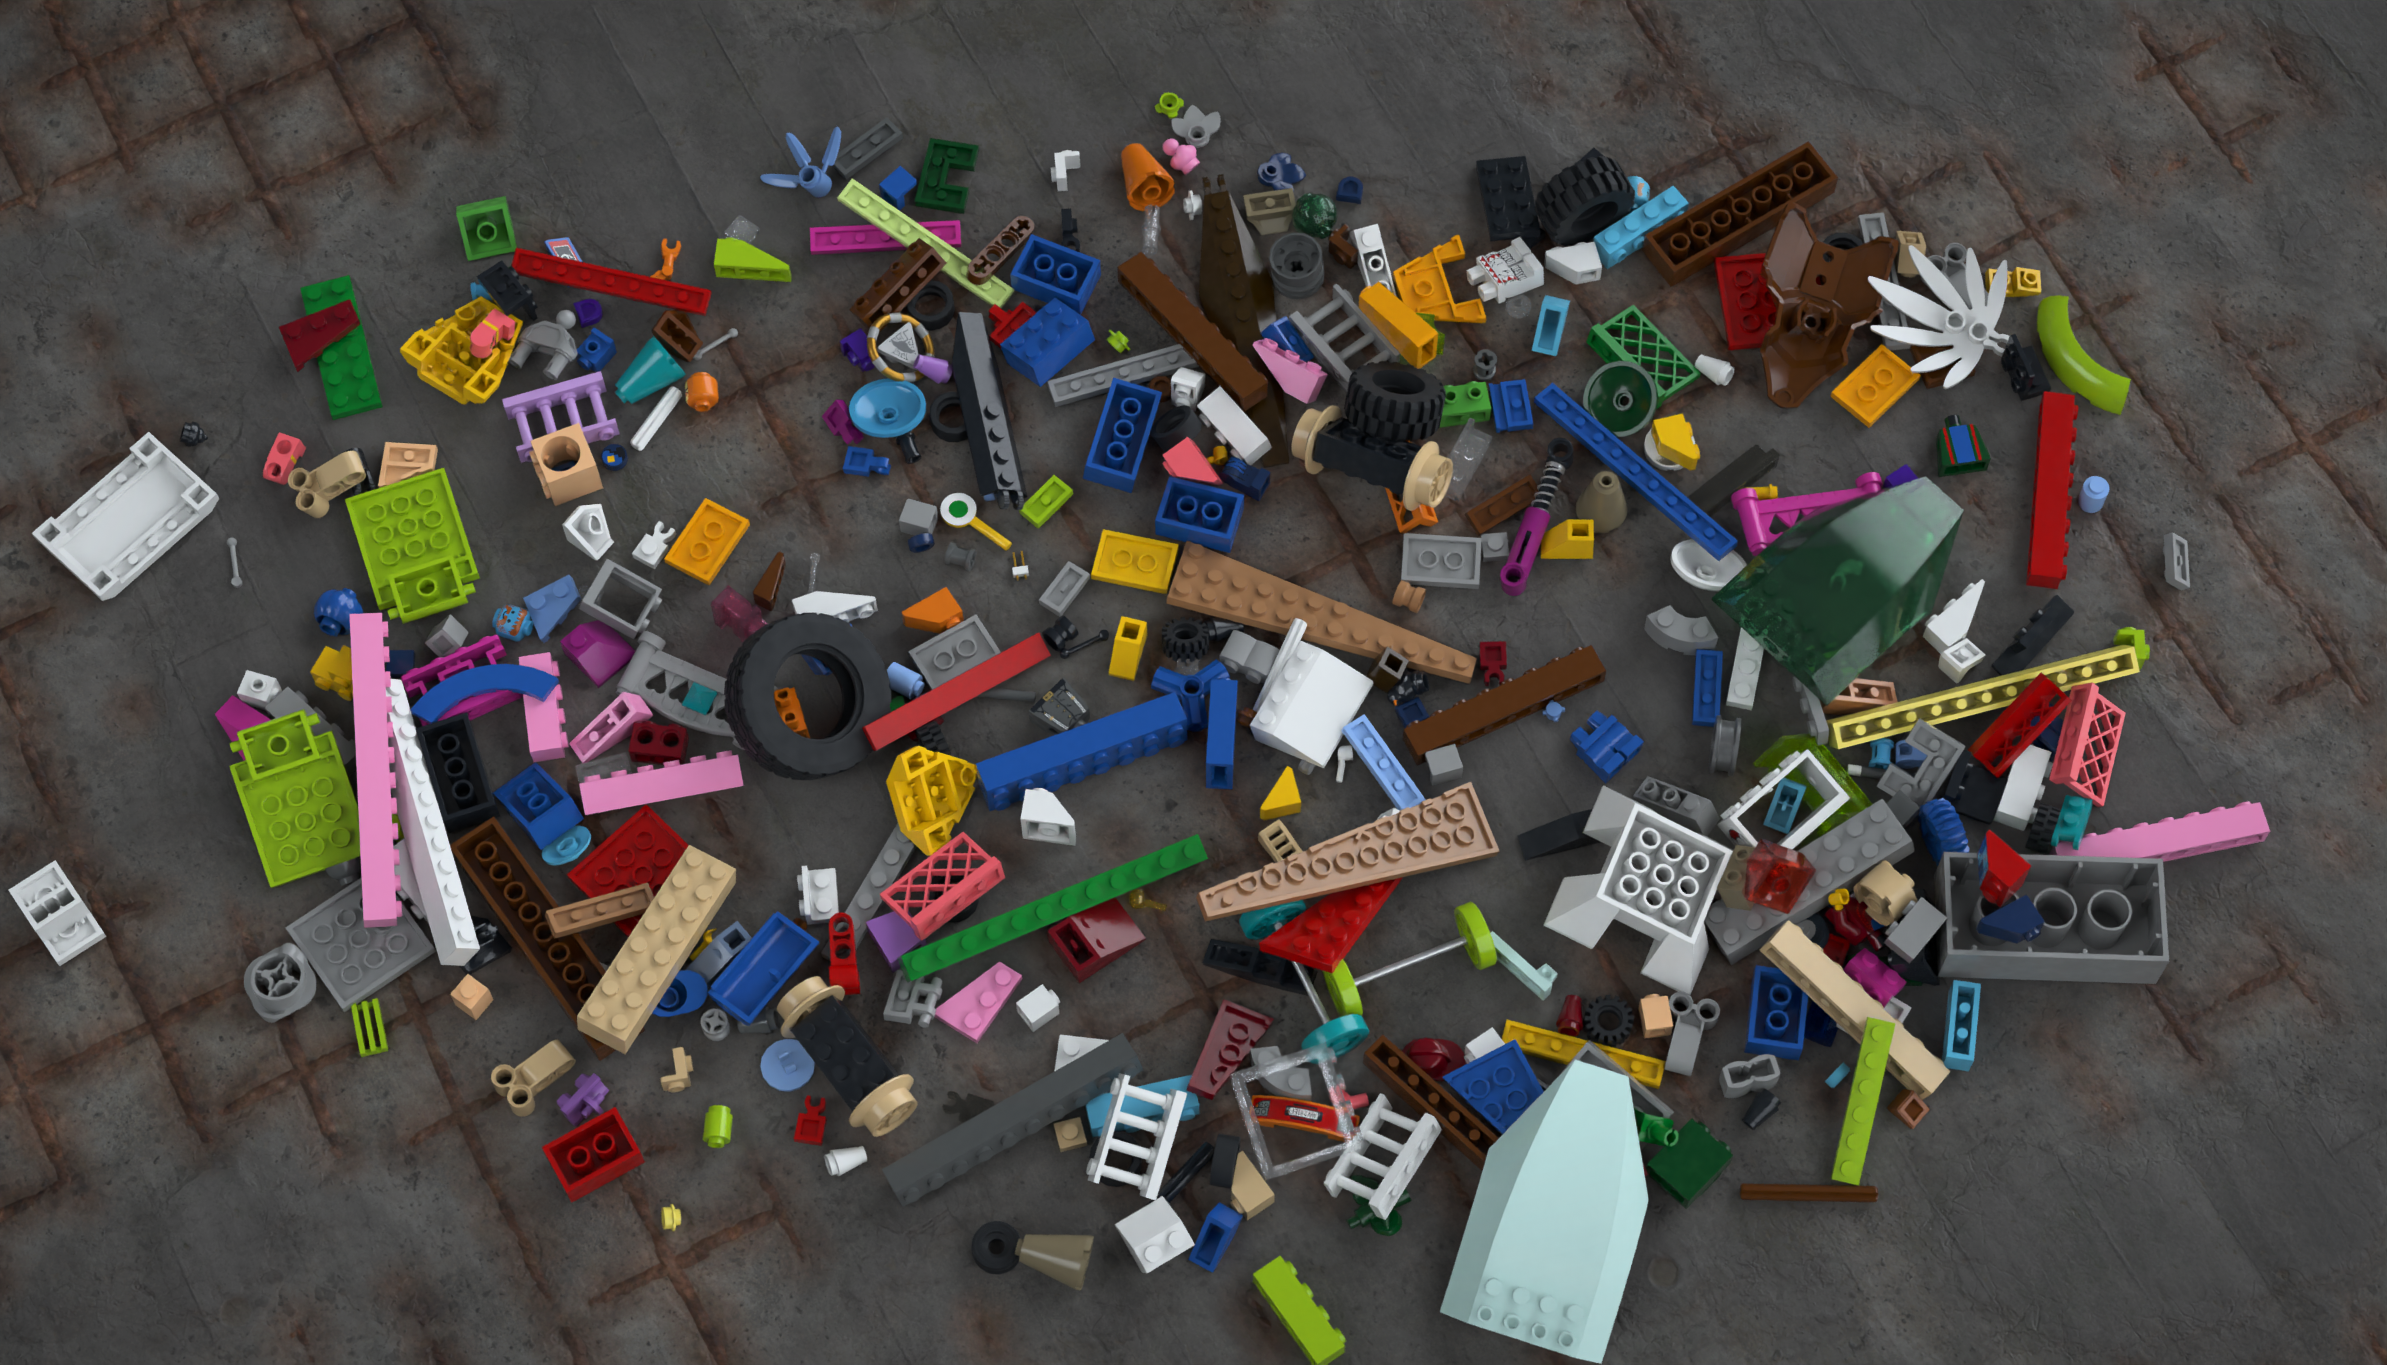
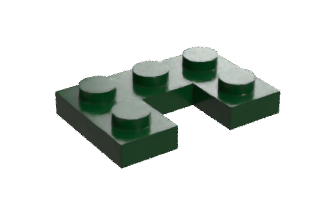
(932, 188)

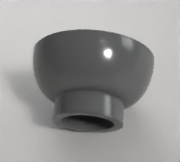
(346, 871)

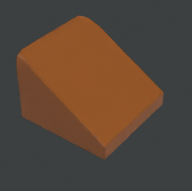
(1908, 1108)

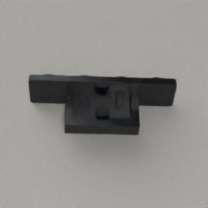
(2031, 639)

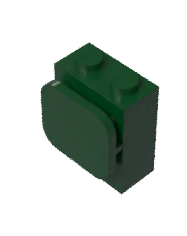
(1690, 1164)

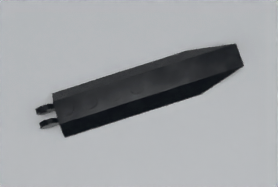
(986, 413)

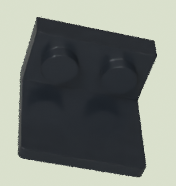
(506, 291)
(2024, 370)
(1974, 790)

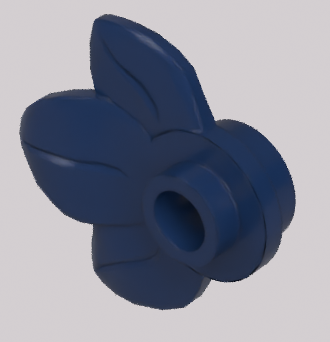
(1282, 172)

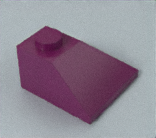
(597, 651)

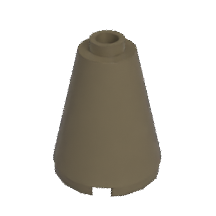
(1603, 503)
(1057, 1256)

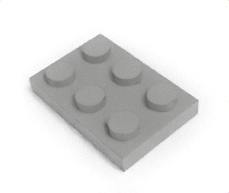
(1441, 560)
(953, 652)

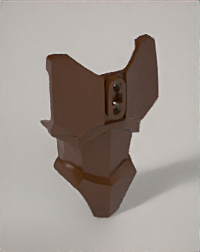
(1812, 319)

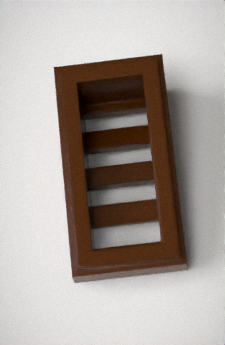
(768, 586)

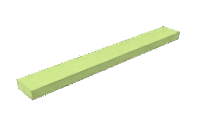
(908, 231)

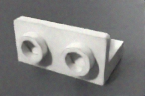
(819, 895)

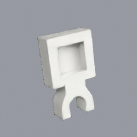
(653, 548)

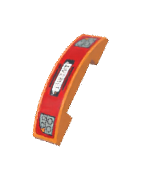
(1299, 1115)

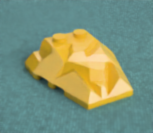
(446, 359)

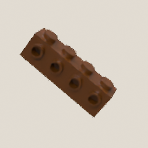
(898, 283)

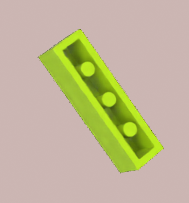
(1298, 1312)

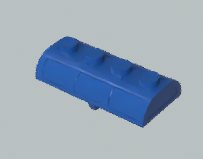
(762, 968)

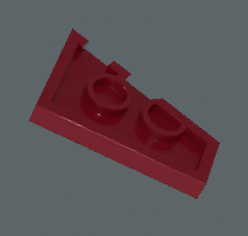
(313, 333)

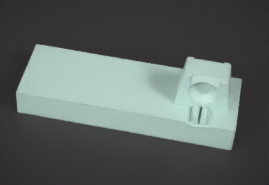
(1537, 980)

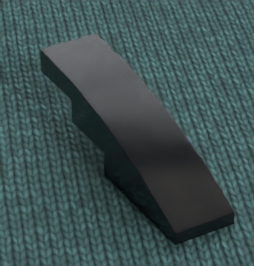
(1256, 966)

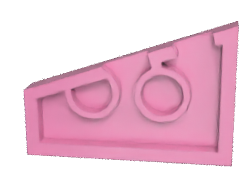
(979, 1002)

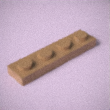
(599, 910)

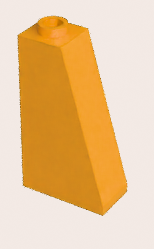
(1399, 324)

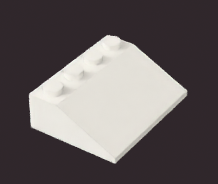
(1310, 705)

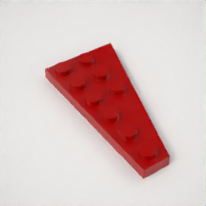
(1329, 927)

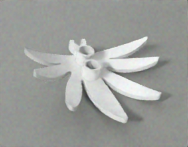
(1962, 328)

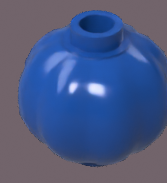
(333, 611)

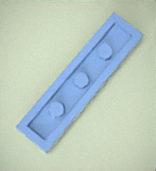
(1382, 763)

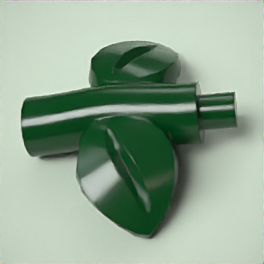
(1364, 1214)

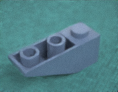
(720, 953)

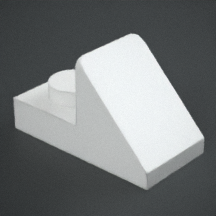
(1959, 659)

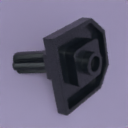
(491, 945)

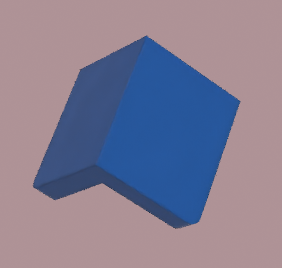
(896, 186)

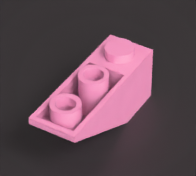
(1293, 374)

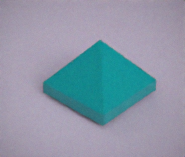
(699, 698)

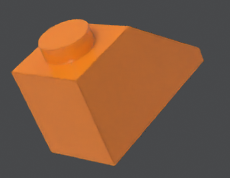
(934, 613)

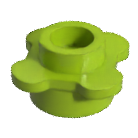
(1169, 99)
(1118, 341)

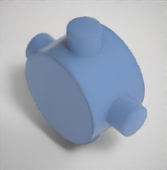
(1553, 711)

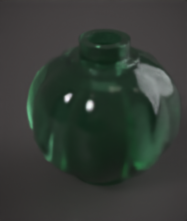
(1315, 215)

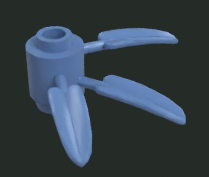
(810, 176)

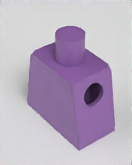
(893, 937)

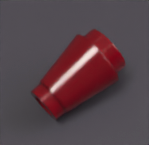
(1570, 1017)

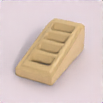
(1284, 835)

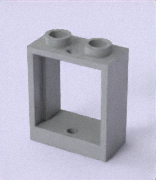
(632, 581)

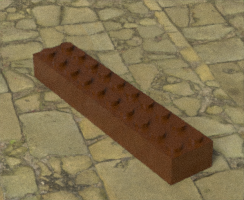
(520, 906)

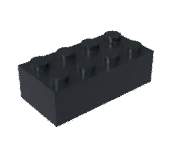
(457, 772)

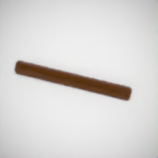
(1796, 1192)

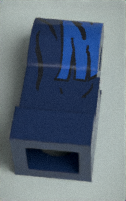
(1245, 478)

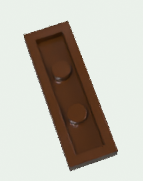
(1502, 505)

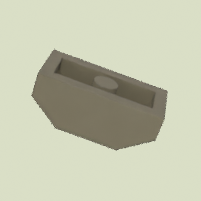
(1270, 210)

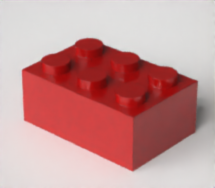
(593, 1154)

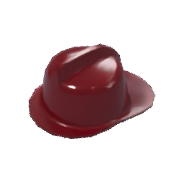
(1435, 1056)

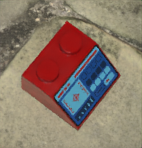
(2000, 869)

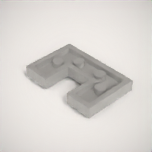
(1941, 756)

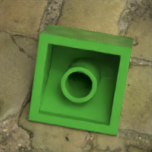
(486, 228)

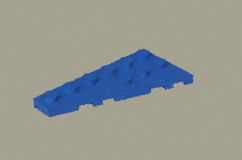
(1497, 1085)

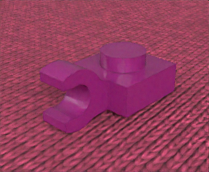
(839, 422)

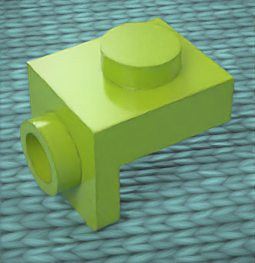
(2135, 638)

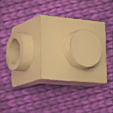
(681, 1079)

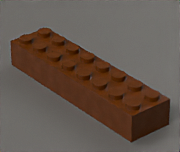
(1738, 214)

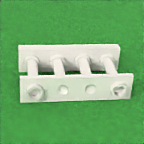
(1162, 1129)
(1404, 1167)

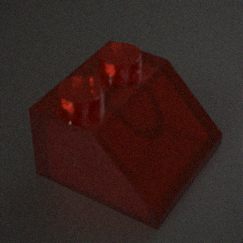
(1776, 876)

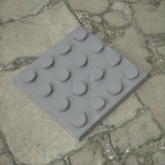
(356, 958)

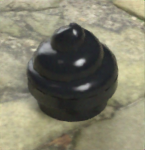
(192, 434)

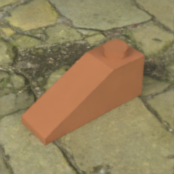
(1861, 696)

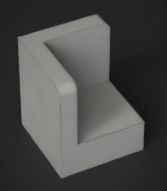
(918, 518)
(446, 637)
(1444, 764)

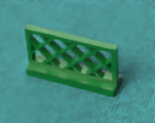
(1612, 350)

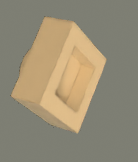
(1070, 1134)

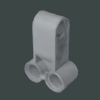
(1954, 270)
(1688, 1031)

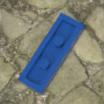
(1707, 687)

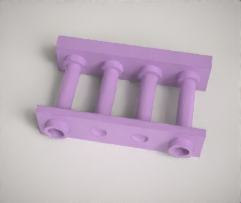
(558, 394)

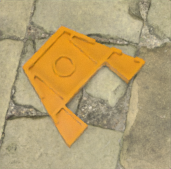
(1426, 290)

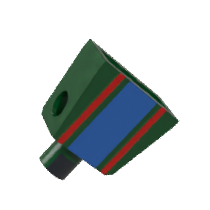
(1960, 449)

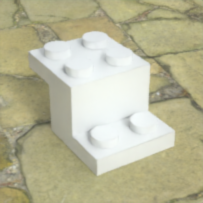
(57, 913)

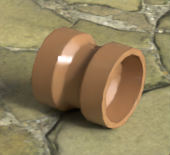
(1409, 596)

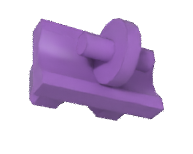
(585, 1100)

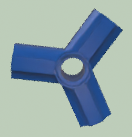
(1192, 704)

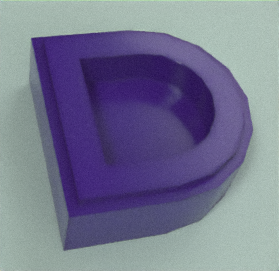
(588, 311)

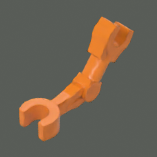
(669, 257)

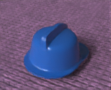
(683, 996)

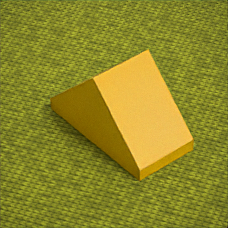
(1283, 798)

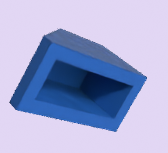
(1215, 1236)

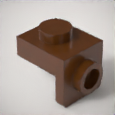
(1340, 249)

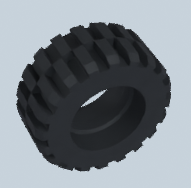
(1584, 200)
(1394, 401)

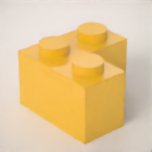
(334, 671)

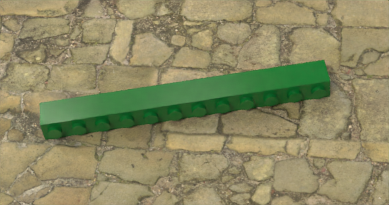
(1052, 908)

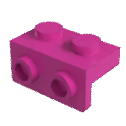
(1874, 976)

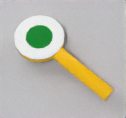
(960, 511)

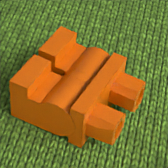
(790, 710)

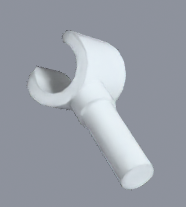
(1344, 754)

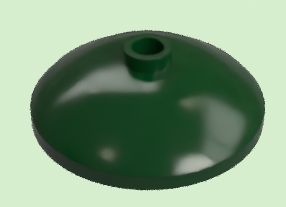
(1607, 390)

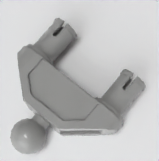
(550, 340)

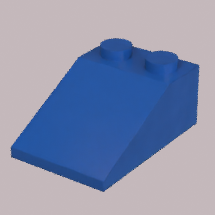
(538, 805)

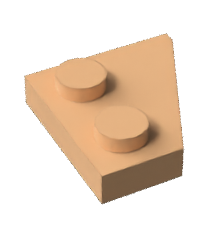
(406, 461)

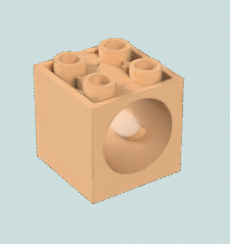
(560, 446)

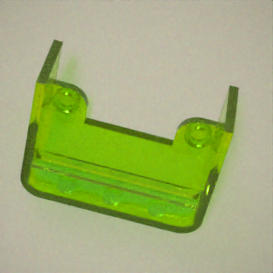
(1788, 745)

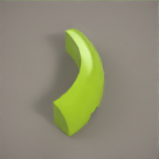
(2072, 363)

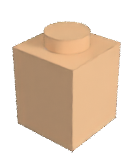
(471, 997)
(1655, 1016)

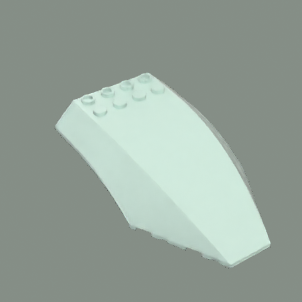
(1556, 1219)

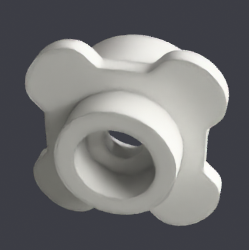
(1192, 205)

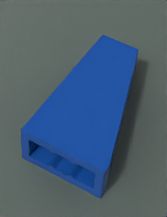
(1221, 734)

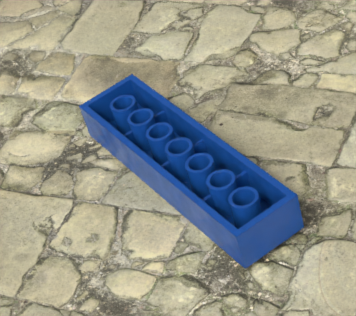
(1083, 751)

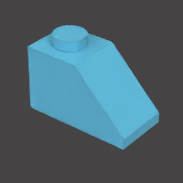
(1550, 325)

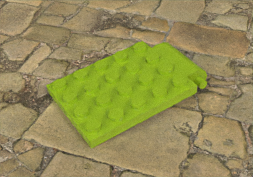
(414, 546)
(296, 797)

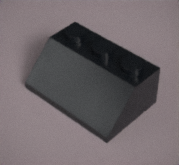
(1924, 965)

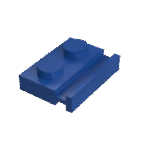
(1510, 406)

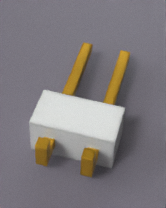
(1021, 571)

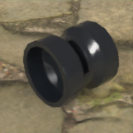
(1059, 633)

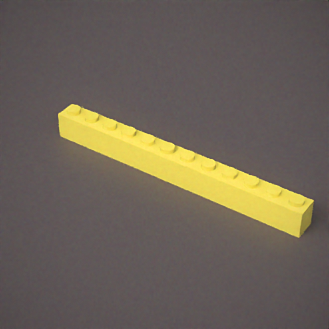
(1978, 696)

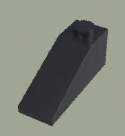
(1556, 836)

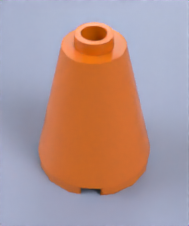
(1145, 178)

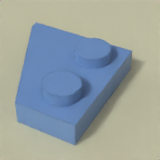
(552, 605)

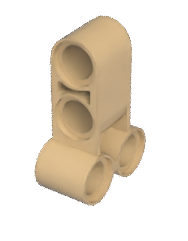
(326, 482)
(532, 1075)

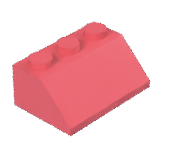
(1190, 464)

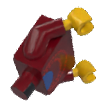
(1853, 921)

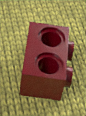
(656, 751)

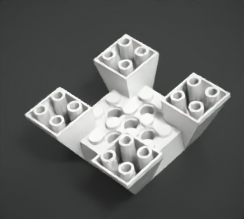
(1676, 921)

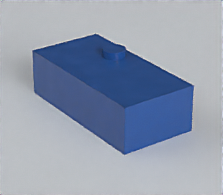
(1122, 435)

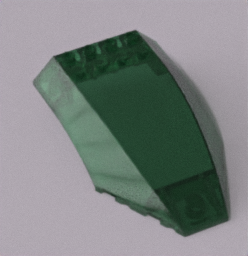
(1846, 582)

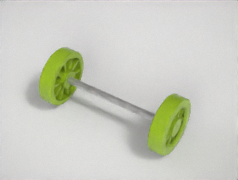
(1473, 935)

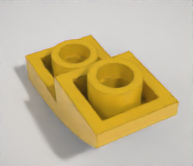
(2020, 282)

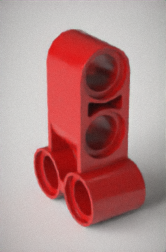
(843, 971)

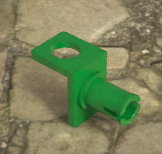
(1655, 1129)

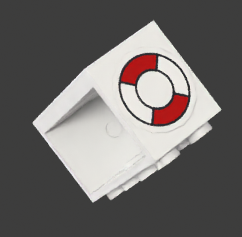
(1817, 777)

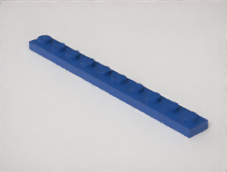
(1636, 472)

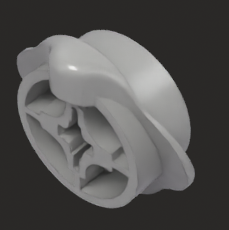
(285, 992)

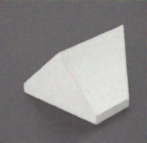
(588, 530)

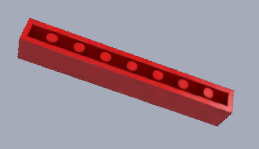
(2050, 490)

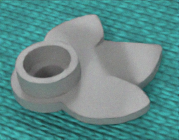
(1196, 124)

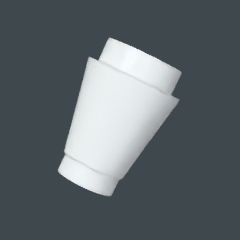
(1715, 369)
(843, 1160)

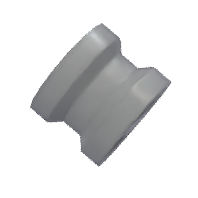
(712, 1019)

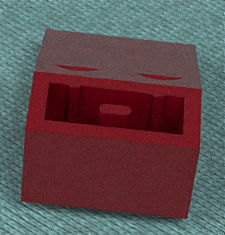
(1094, 938)

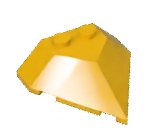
(929, 795)

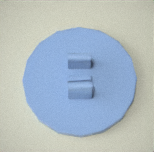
(787, 1065)

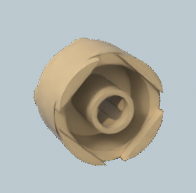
(1885, 893)

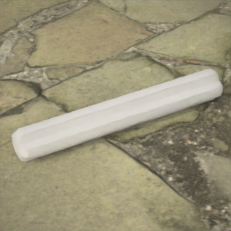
(1289, 645)

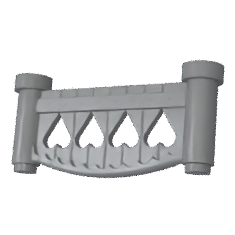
(651, 662)

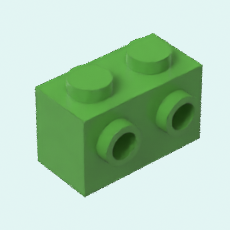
(1465, 403)

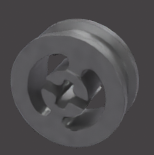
(1724, 745)

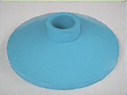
(567, 846)

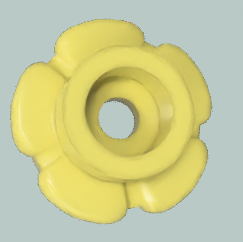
(670, 1217)

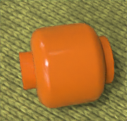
(701, 391)

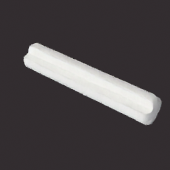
(656, 418)

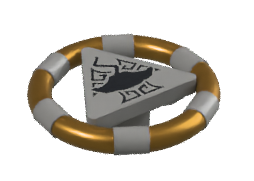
(899, 346)

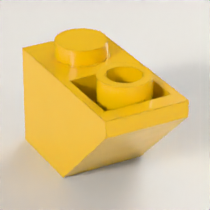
(1674, 441)
(1569, 540)
(1128, 648)

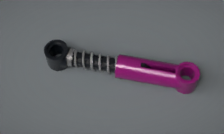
(1535, 519)

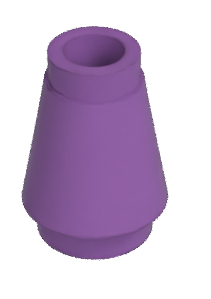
(933, 368)

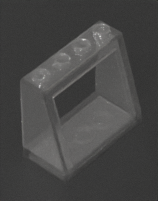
(1335, 1085)

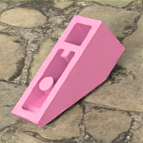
(610, 726)

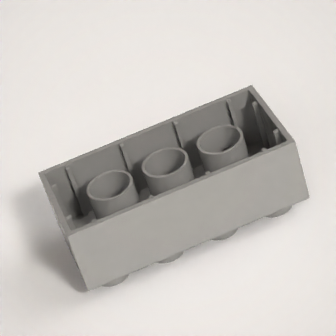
(2098, 914)

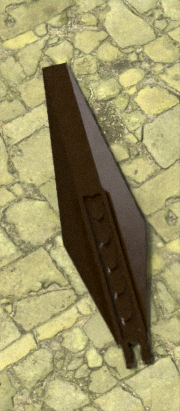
(1241, 303)

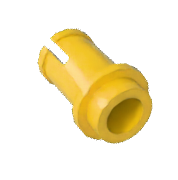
(1766, 493)

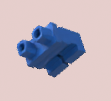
(1607, 746)

